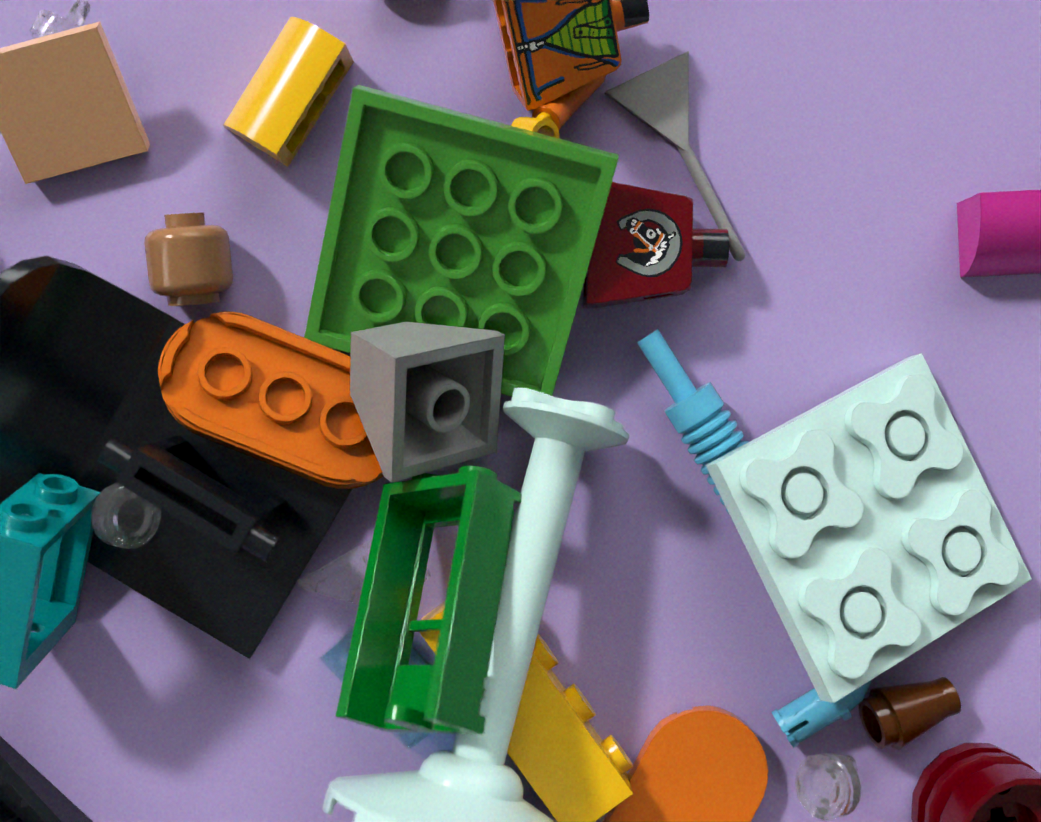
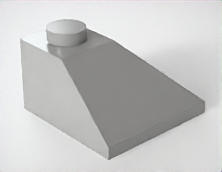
(427, 394)

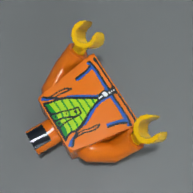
(562, 53)

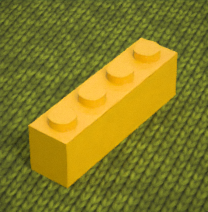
(556, 744)

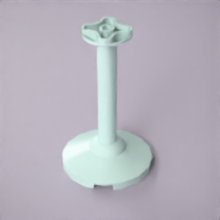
(472, 778)

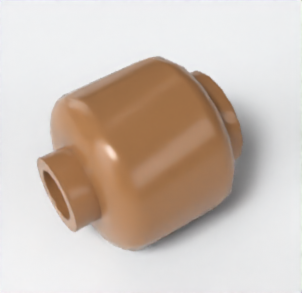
(188, 260)

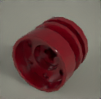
(977, 786)

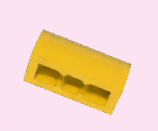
(290, 90)

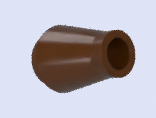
(906, 711)

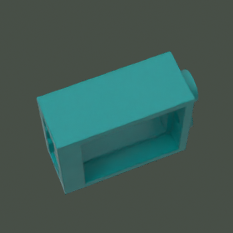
(42, 569)

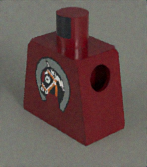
(648, 248)

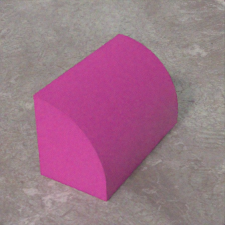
(1000, 233)

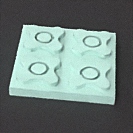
(869, 526)

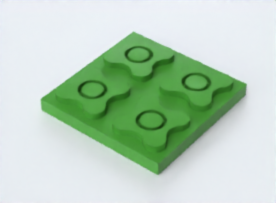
(458, 229)

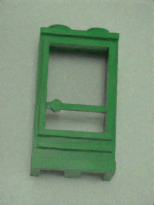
(377, 680)

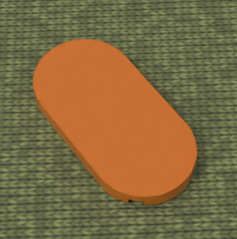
(268, 398)
(696, 770)

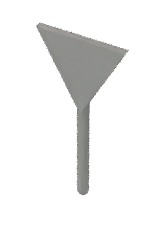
(662, 103)

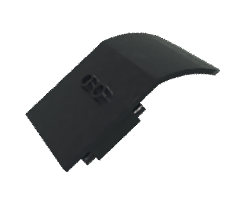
(91, 407)

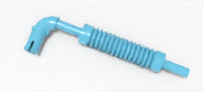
(711, 436)

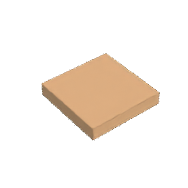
(66, 104)

